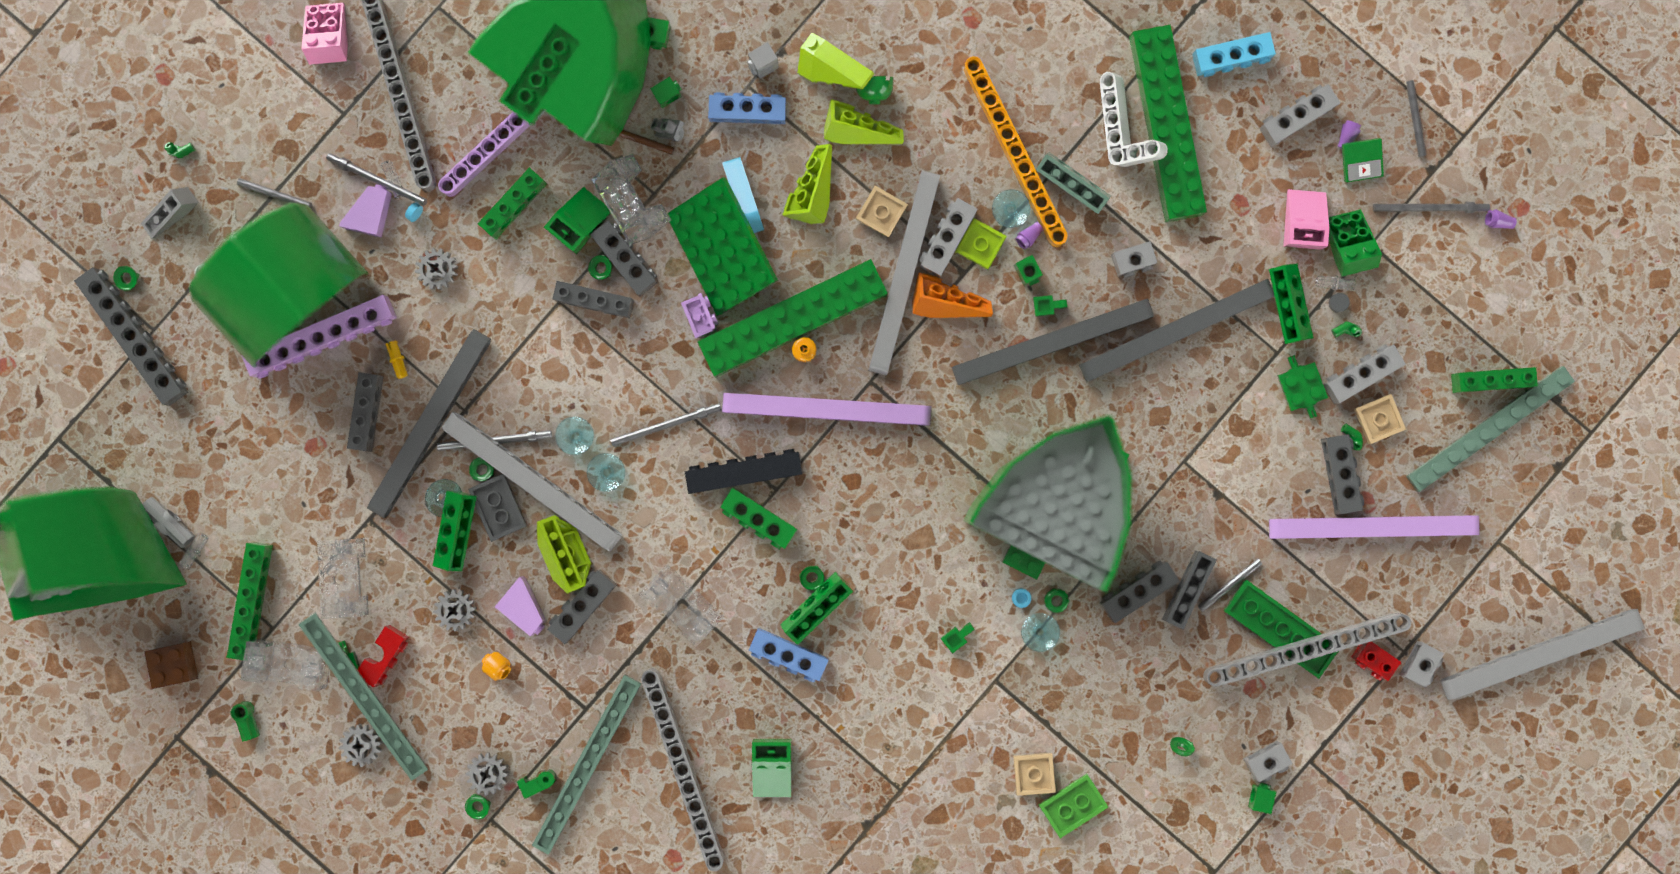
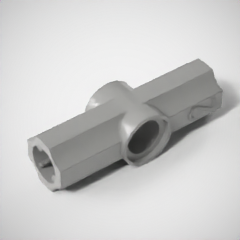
(168, 522)

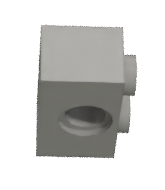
(762, 61)
(1143, 252)
(1412, 666)
(1256, 761)

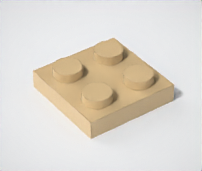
(881, 211)
(1379, 419)
(1034, 774)

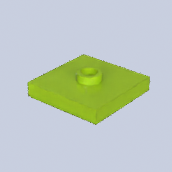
(980, 244)

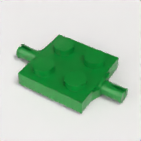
(1302, 386)

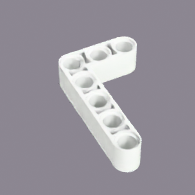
(1121, 127)

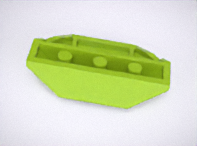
(563, 553)

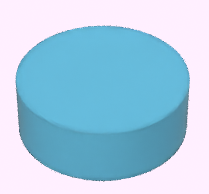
(413, 212)
(1021, 598)

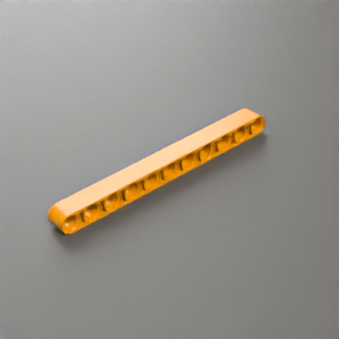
(1014, 142)

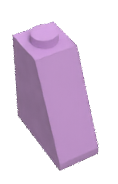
(368, 212)
(522, 607)

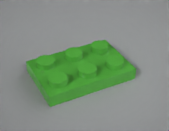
(1073, 805)

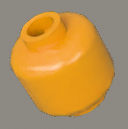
(811, 349)
(496, 666)

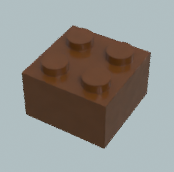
(171, 665)

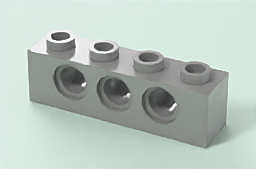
(1322, 95)
(965, 213)
(1391, 362)

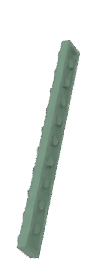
(1490, 429)
(363, 696)
(586, 764)

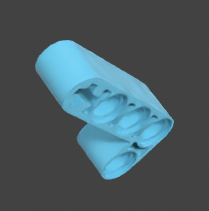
(739, 184)

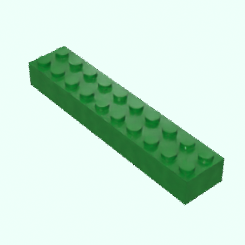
(1168, 122)
(792, 318)

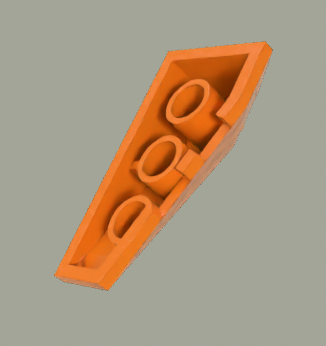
(940, 300)

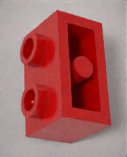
(1376, 660)

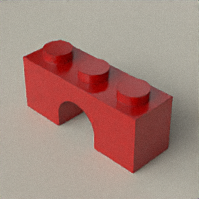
(392, 643)

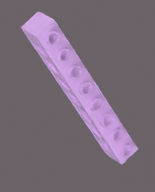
(384, 317)

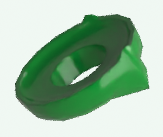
(592, 267)
(118, 278)
(473, 470)
(811, 585)
(1050, 594)
(1184, 743)
(472, 812)

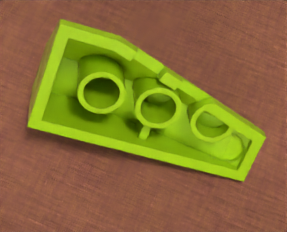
(828, 64)
(851, 127)
(812, 195)

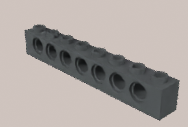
(89, 284)

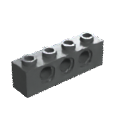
(640, 284)
(593, 299)
(365, 412)
(1334, 466)
(1167, 579)
(1189, 589)
(566, 632)

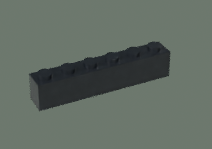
(743, 472)

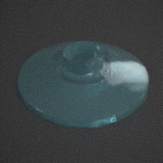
(1013, 199)
(565, 431)
(596, 469)
(432, 495)
(1050, 632)

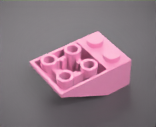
(325, 34)
(1306, 220)

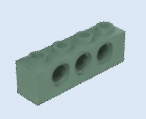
(1073, 182)

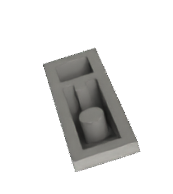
(169, 211)

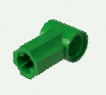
(245, 723)

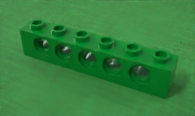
(249, 598)

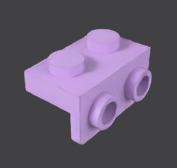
(699, 315)

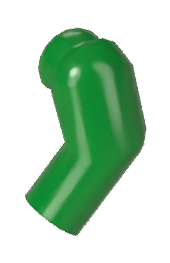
(177, 151)
(1347, 328)
(1355, 435)

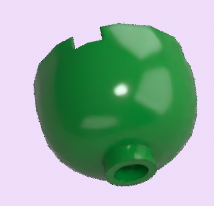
(876, 89)

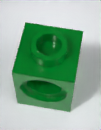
(666, 92)
(1028, 262)
(1262, 798)

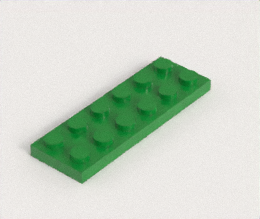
(1275, 624)

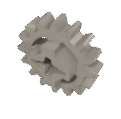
(431, 274)
(460, 615)
(360, 753)
(479, 770)

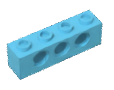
(1261, 43)

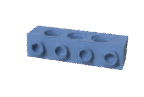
(756, 115)
(799, 653)

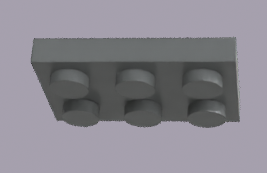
(498, 507)

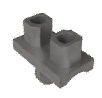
(668, 129)

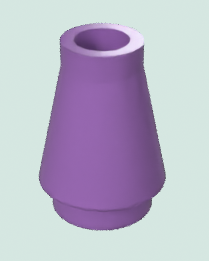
(1349, 132)
(1498, 219)
(1028, 236)

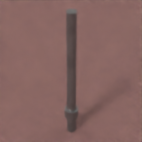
(346, 164)
(1468, 207)
(701, 413)
(530, 436)

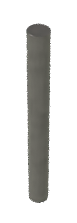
(1416, 118)
(270, 192)
(1229, 585)

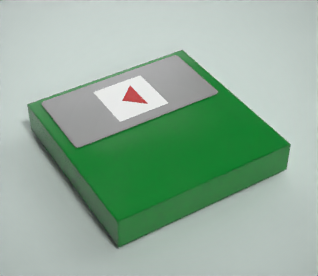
(1362, 160)

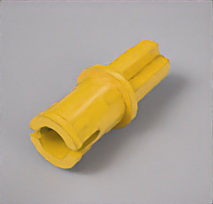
(396, 359)

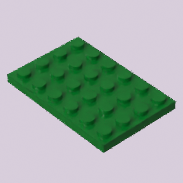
(721, 246)

